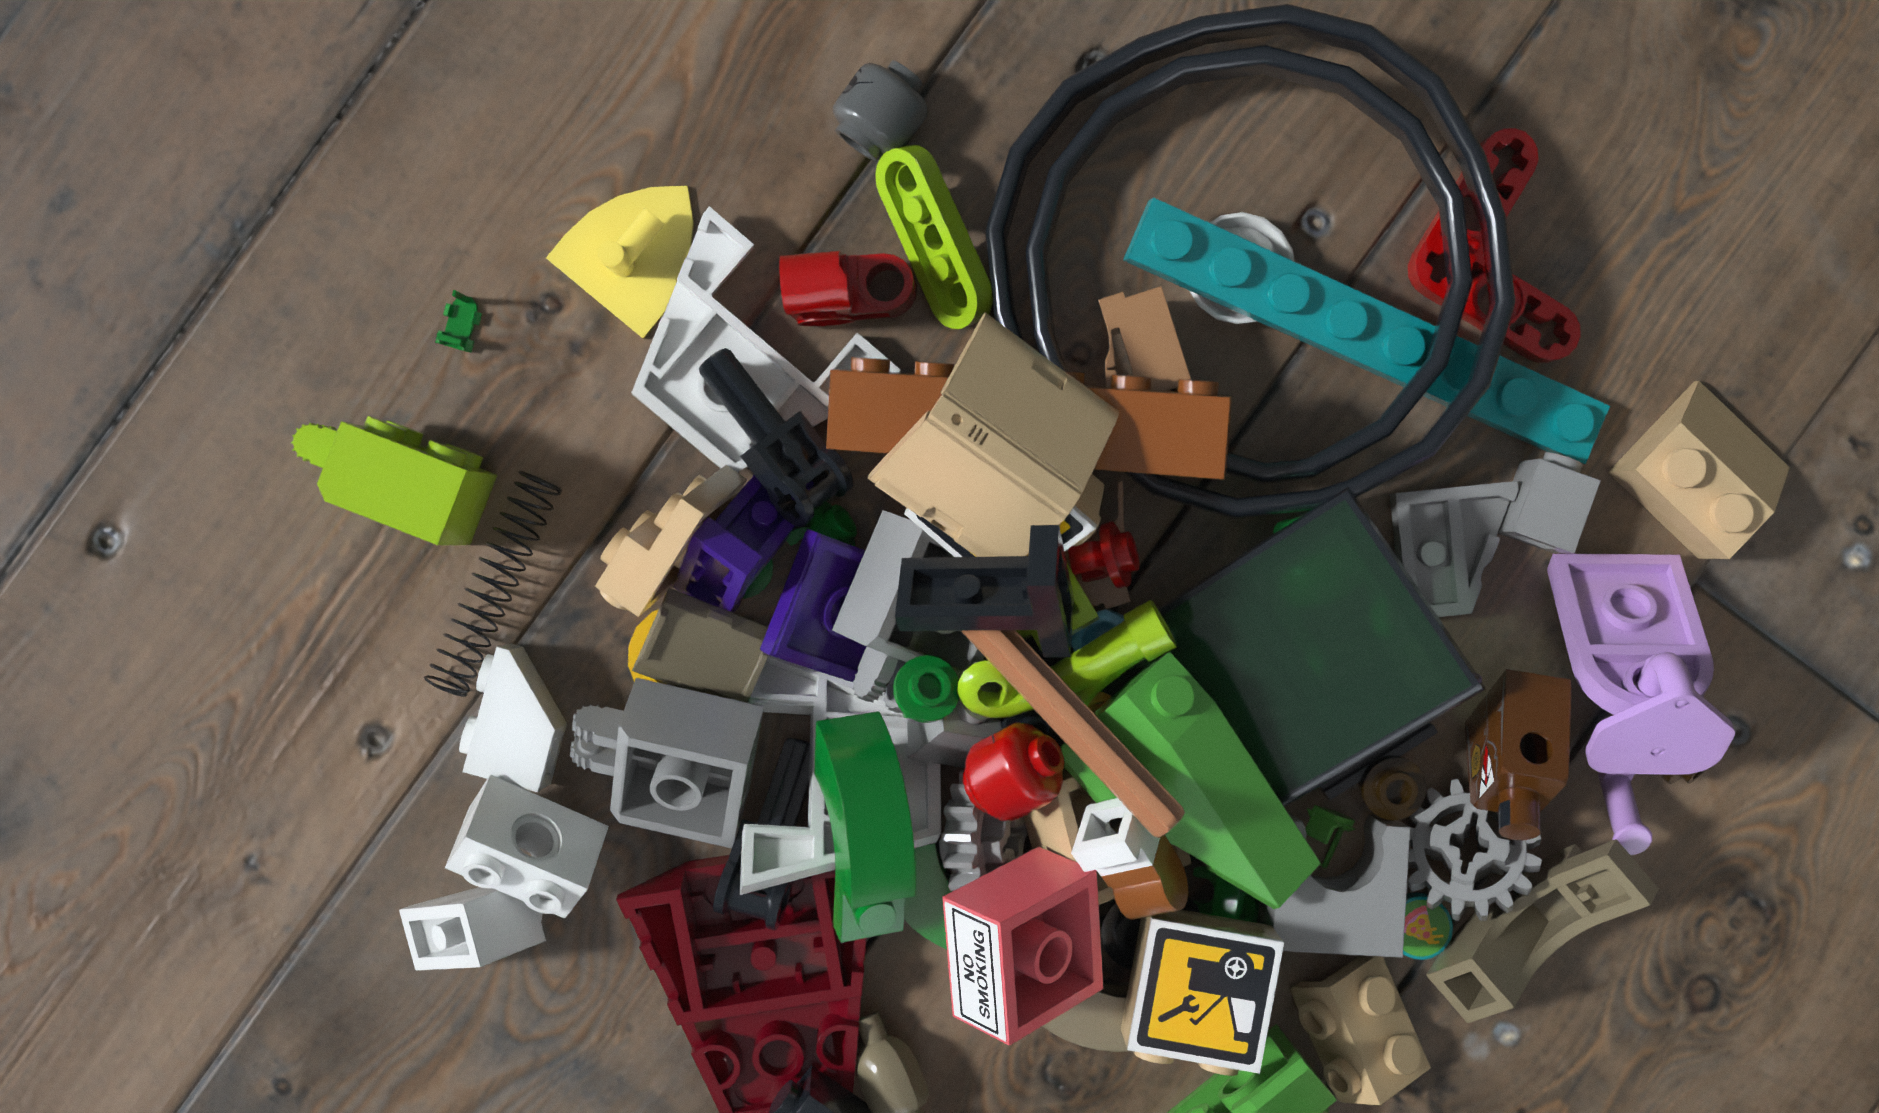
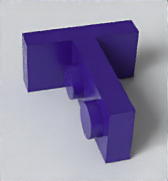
(733, 548)

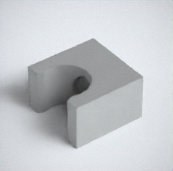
(1353, 911)

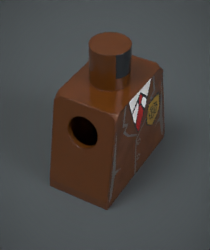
(1519, 749)

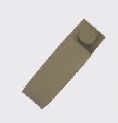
(1574, 890)

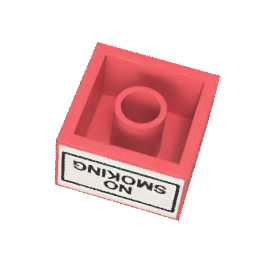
(1023, 944)

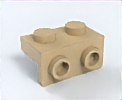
(1361, 1032)

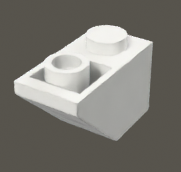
(516, 724)

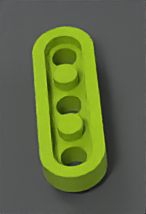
(933, 236)

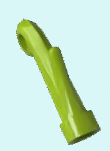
(1087, 670)

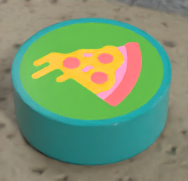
(1425, 930)

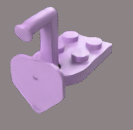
(1638, 624)

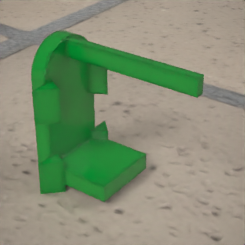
(462, 317)

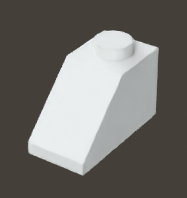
(469, 929)

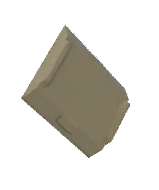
(703, 648)

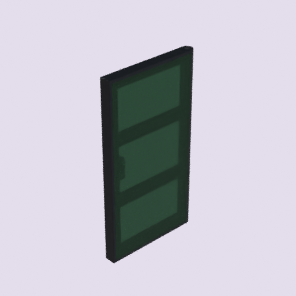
(1317, 648)

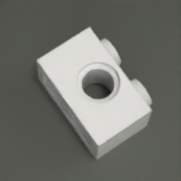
(559, 839)

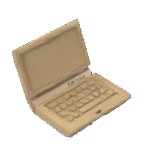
(999, 446)

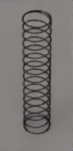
(492, 582)

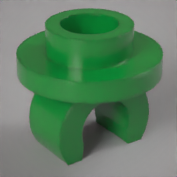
(829, 521)
(926, 689)

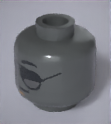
(880, 109)

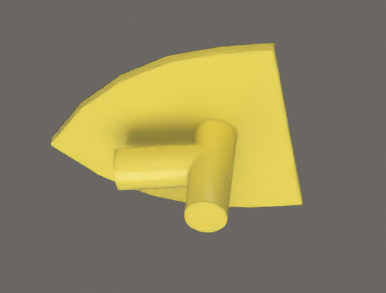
(630, 253)

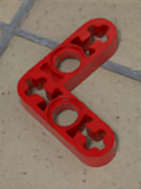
(1543, 307)

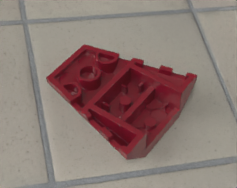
(747, 995)

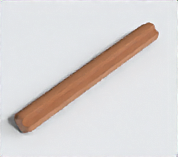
(1080, 729)

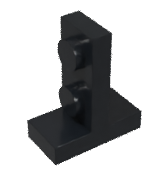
(993, 593)

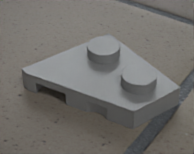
(1449, 539)

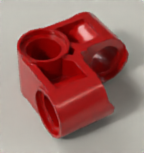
(836, 287)

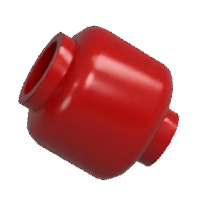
(1013, 772)

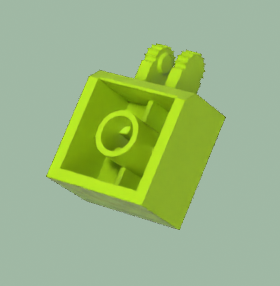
(396, 481)

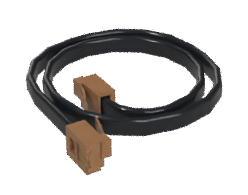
(1145, 317)

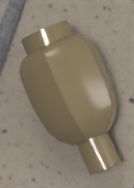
(888, 1071)

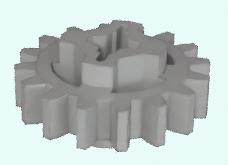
(975, 840)
(1442, 845)

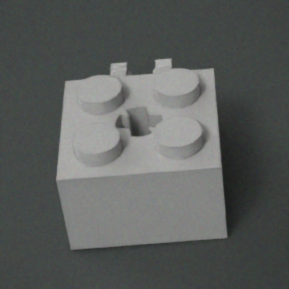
(871, 607)
(675, 759)

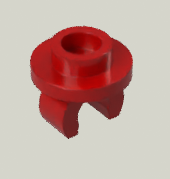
(1111, 556)

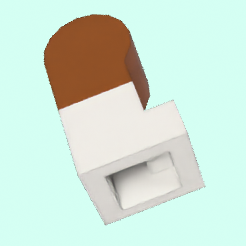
(1137, 866)

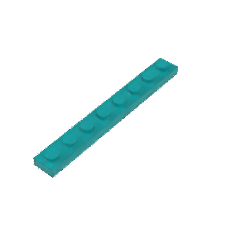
(1355, 327)

